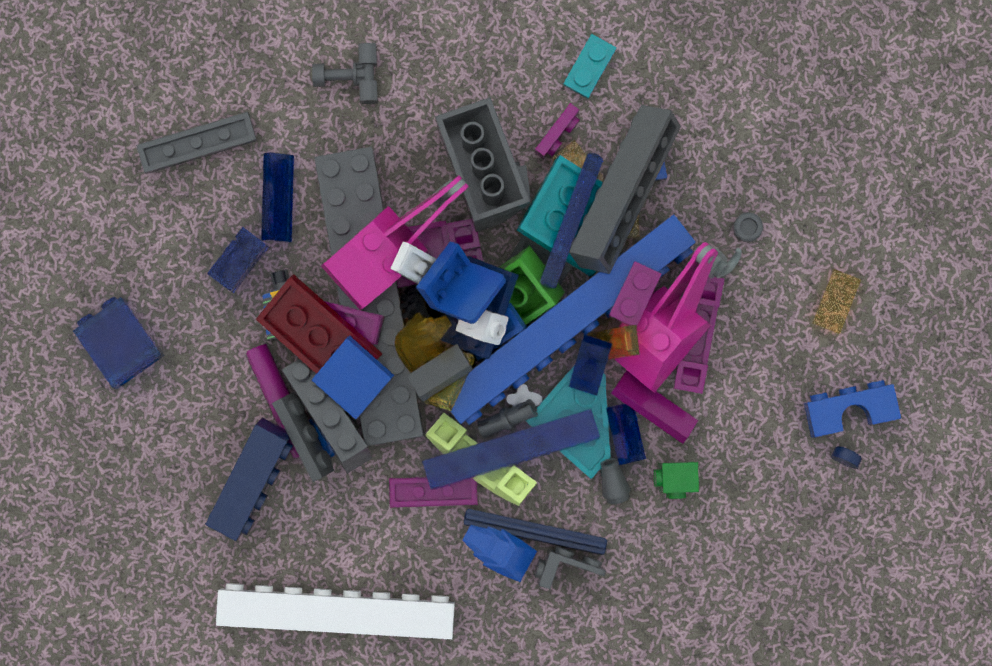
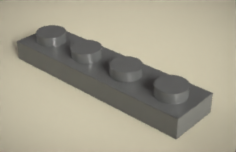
(196, 143)

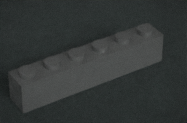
(625, 189)

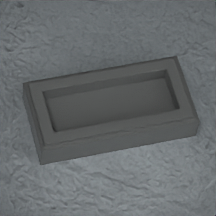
(439, 372)

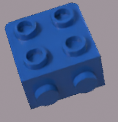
(459, 286)

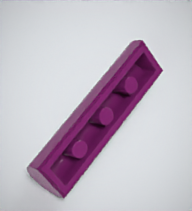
(269, 380)

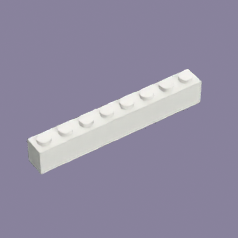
(335, 613)

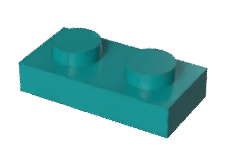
(589, 66)

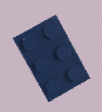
(498, 305)

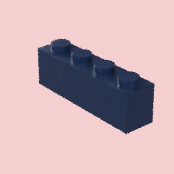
(249, 479)

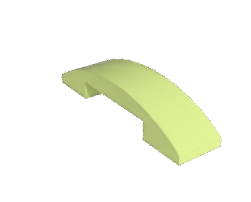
(507, 482)

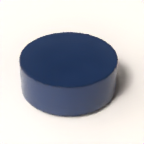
(846, 457)

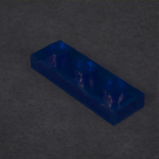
(277, 197)

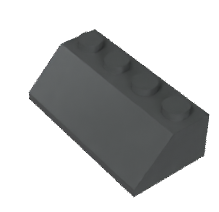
(484, 161)

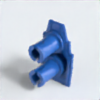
(500, 551)

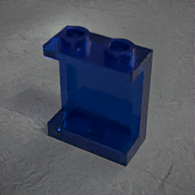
(117, 342)

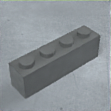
(327, 417)

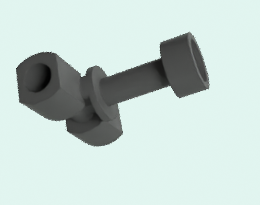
(361, 74)

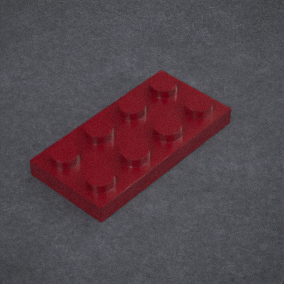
(308, 325)

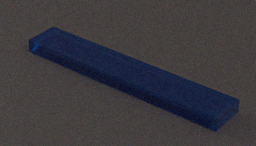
(511, 449)

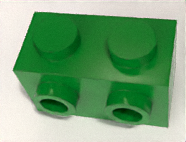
(676, 478)

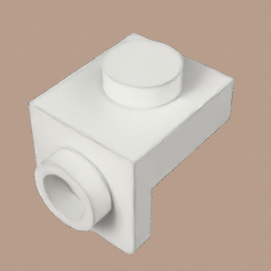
(488, 328)

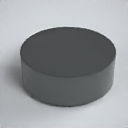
(748, 227)

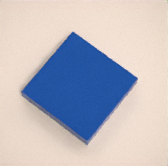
(352, 377)

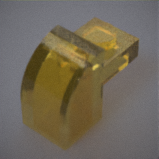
(420, 339)

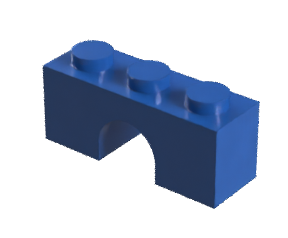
(826, 413)

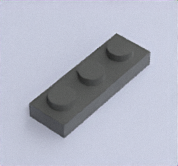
(303, 436)

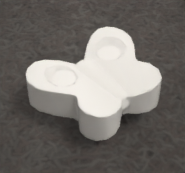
(523, 395)

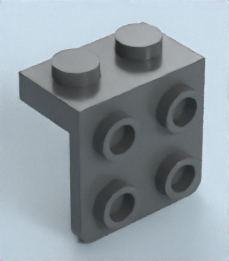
(547, 568)

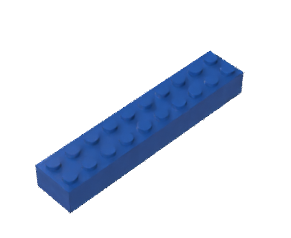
(565, 321)

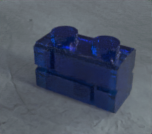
(238, 260)

